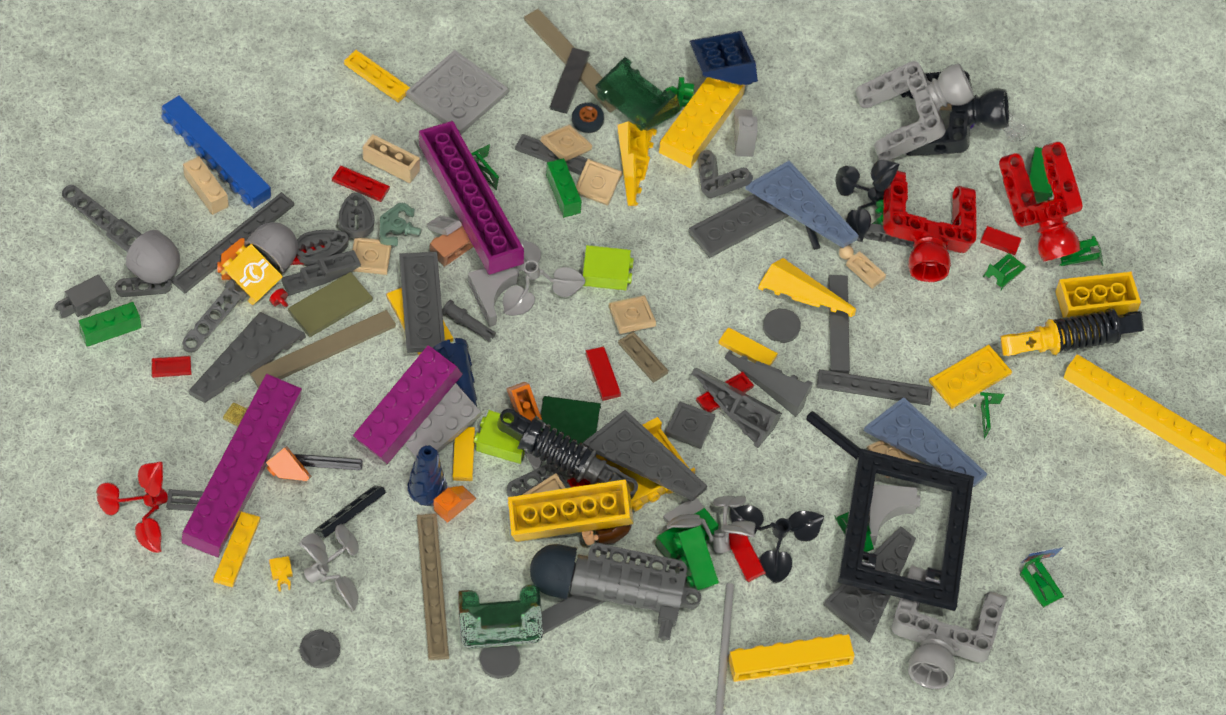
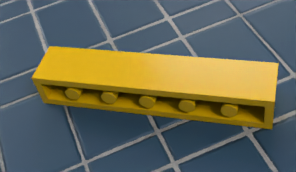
(791, 657)

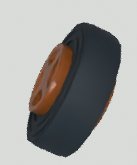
(594, 117)

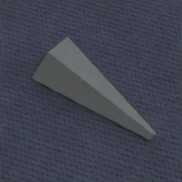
(784, 389)
(751, 415)

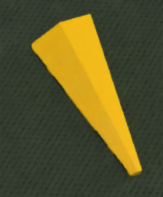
(635, 158)
(790, 280)

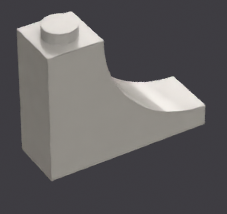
(745, 132)
(489, 287)
(888, 503)

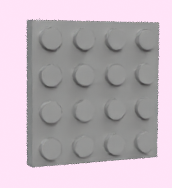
(457, 91)
(445, 422)

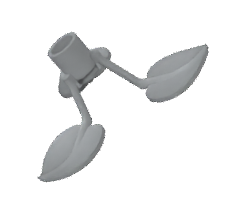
(519, 301)
(721, 536)
(319, 570)

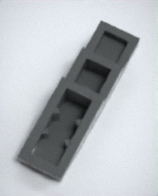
(325, 271)

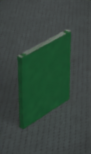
(571, 417)

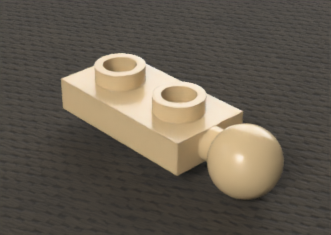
(862, 266)

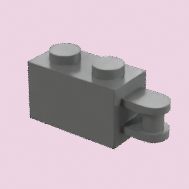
(84, 297)

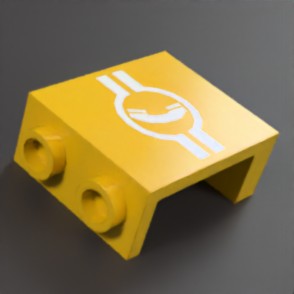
(252, 272)

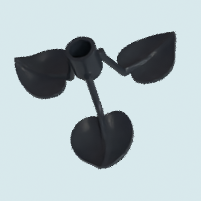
(846, 178)
(804, 524)

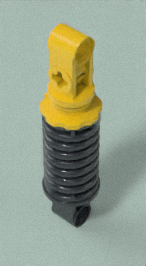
(1074, 332)

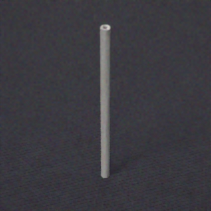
(724, 649)

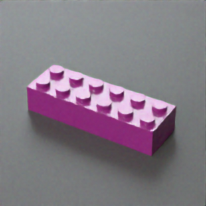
(407, 404)

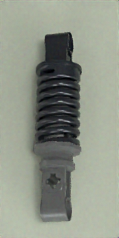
(578, 461)

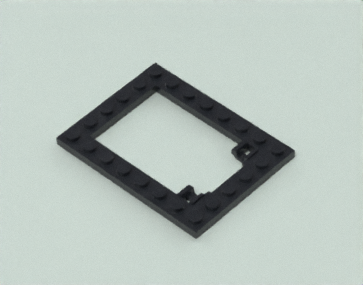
(860, 574)

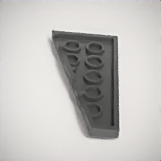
(247, 353)
(637, 450)
(864, 608)

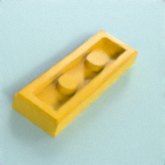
(747, 347)
(464, 455)

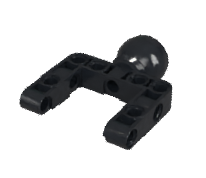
(989, 109)

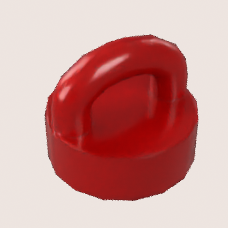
(278, 297)

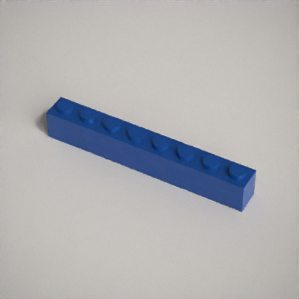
(216, 152)

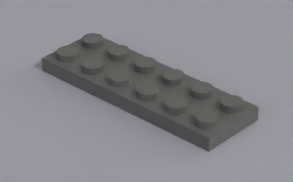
(735, 224)
(421, 300)

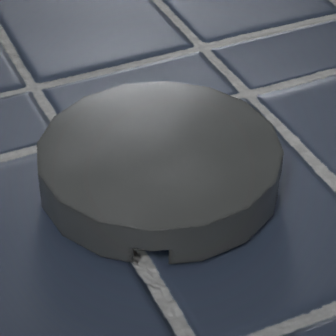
(781, 325)
(320, 649)
(500, 661)

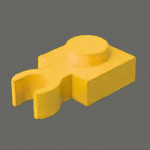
(281, 570)

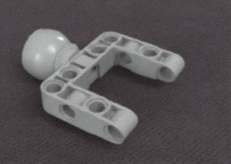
(950, 88)
(933, 661)

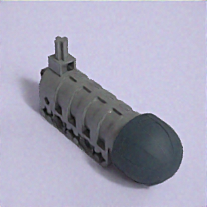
(619, 582)

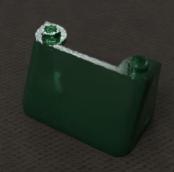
(636, 96)
(500, 622)

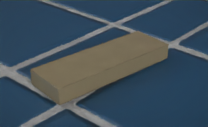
(643, 357)

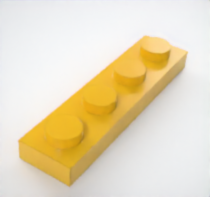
(376, 75)
(236, 549)

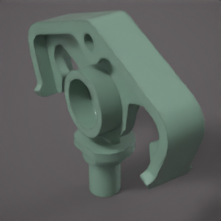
(391, 222)

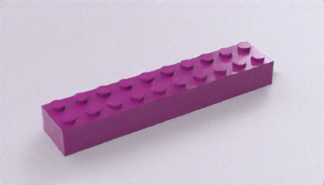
(471, 197)
(241, 466)

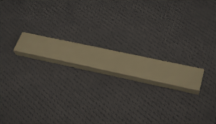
(562, 48)
(325, 347)
(432, 587)

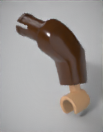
(607, 535)

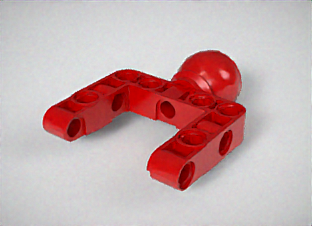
(1055, 237)
(930, 258)

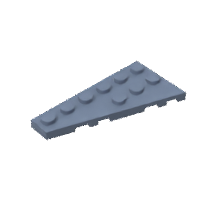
(797, 197)
(918, 437)

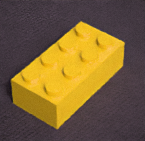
(1098, 293)

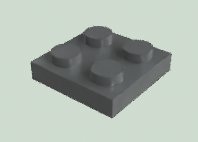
(690, 425)

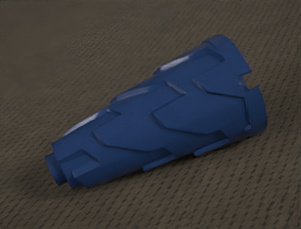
(459, 355)
(426, 477)

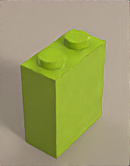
(607, 267)
(495, 442)

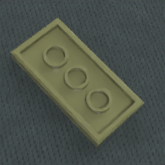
(330, 304)

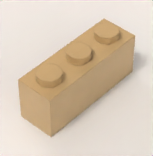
(391, 158)
(205, 185)

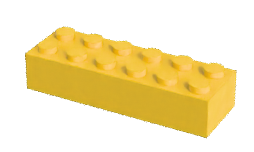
(700, 120)
(570, 510)

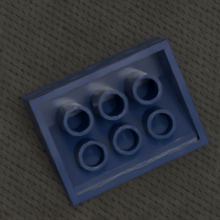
(726, 58)

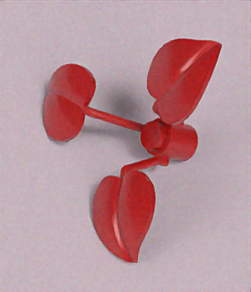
(151, 478)

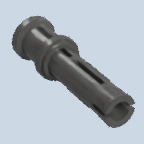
(462, 317)

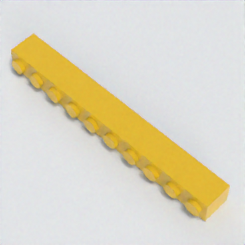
(1147, 413)

